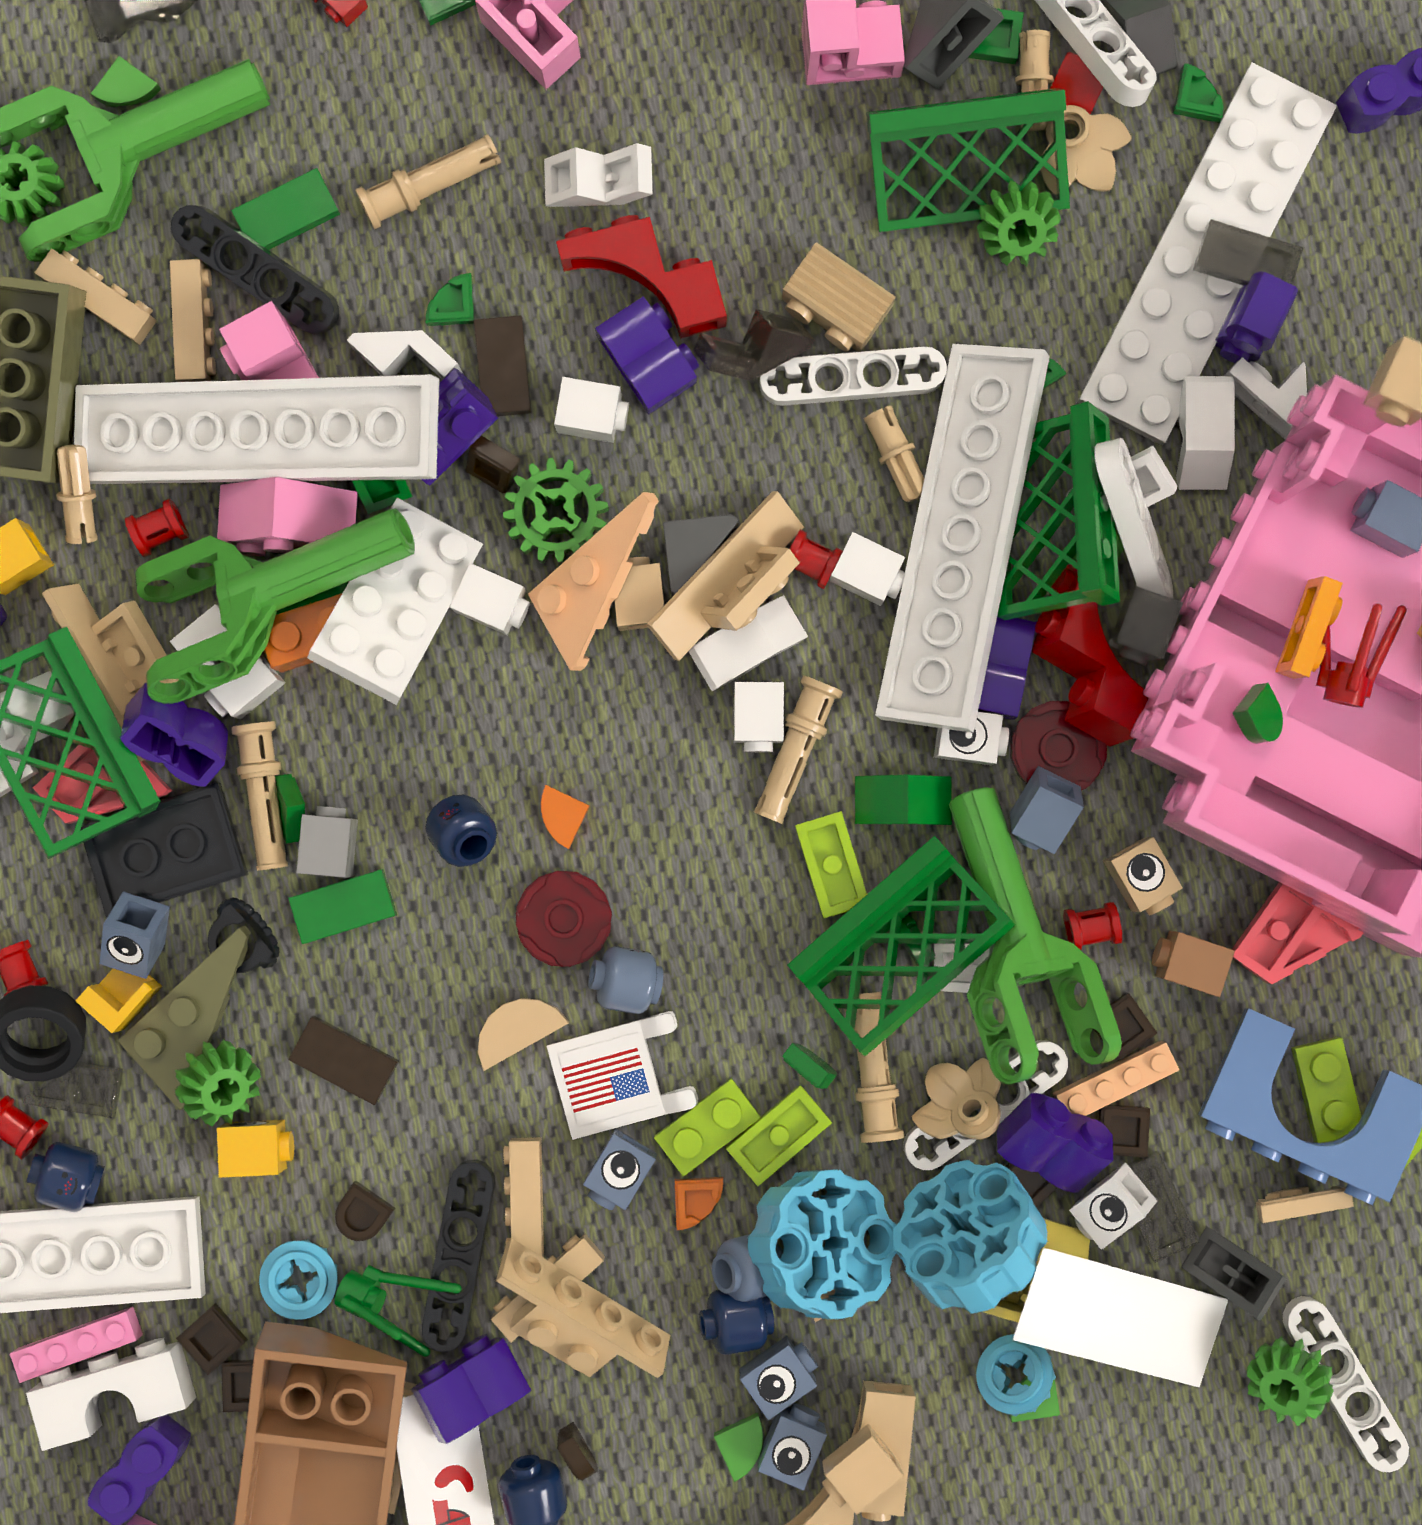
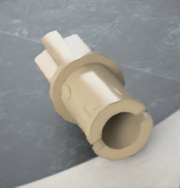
(1034, 65)
(896, 453)
(76, 494)

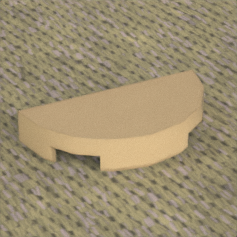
(515, 1028)
(1301, 1202)

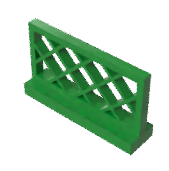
(959, 117)
(1094, 523)
(102, 734)
(869, 923)

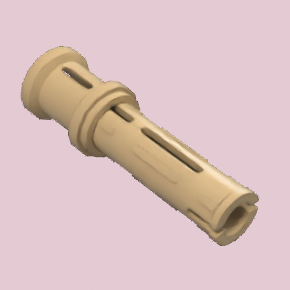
(407, 189)
(804, 728)
(259, 770)
(876, 1091)

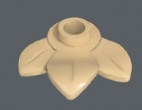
(1090, 152)
(955, 1097)

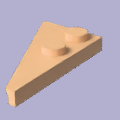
(581, 590)

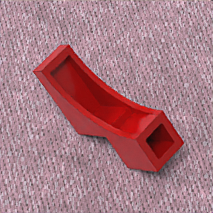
(631, 250)
(1104, 696)

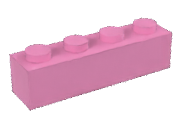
(76, 1344)

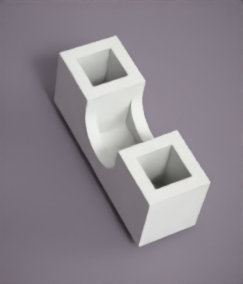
(152, 1379)

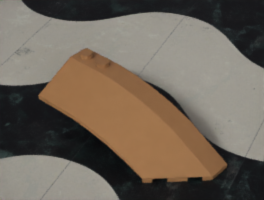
(319, 1430)

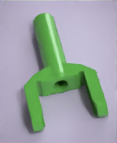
(118, 143)
(254, 592)
(1024, 953)

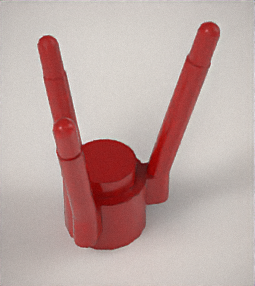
(1354, 682)

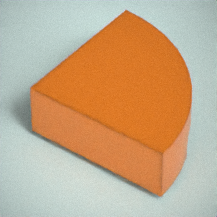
(562, 815)
(696, 1199)

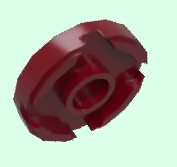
(1040, 743)
(578, 909)

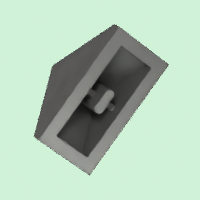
(1149, 27)
(947, 35)
(692, 543)
(1234, 1273)

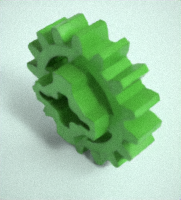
(570, 493)

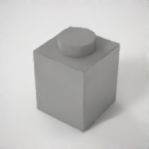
(327, 843)

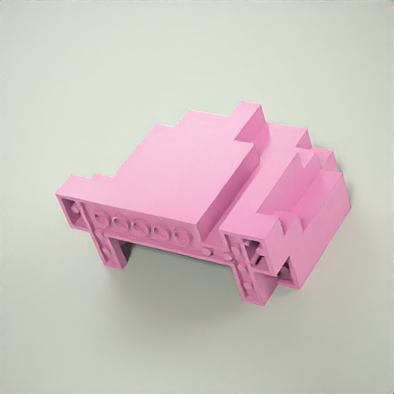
(1341, 786)

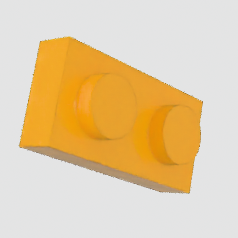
(1316, 611)

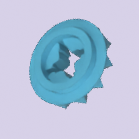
(289, 1300)
(994, 1382)

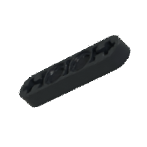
(258, 264)
(456, 1254)

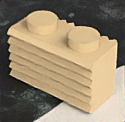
(836, 299)

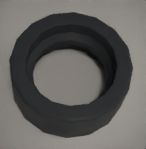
(51, 1005)

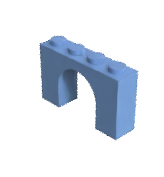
(1365, 1158)

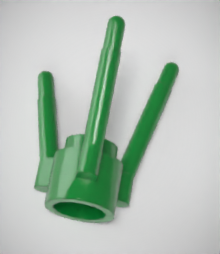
(364, 1298)

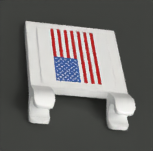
(610, 1077)

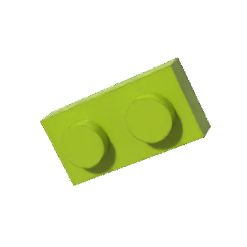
(831, 863)
(1327, 1088)
(707, 1127)
(778, 1135)

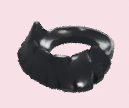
(235, 912)

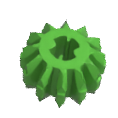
(32, 194)
(1020, 241)
(217, 1082)
(1289, 1380)

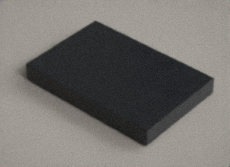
(169, 851)

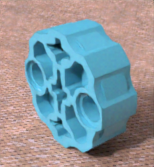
(970, 1236)
(807, 1266)

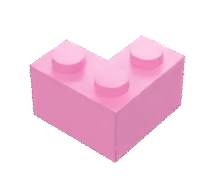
(533, 35)
(850, 41)
(265, 347)
(281, 514)

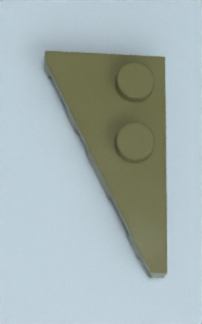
(186, 1016)

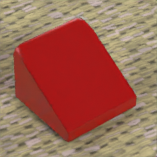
(1078, 82)

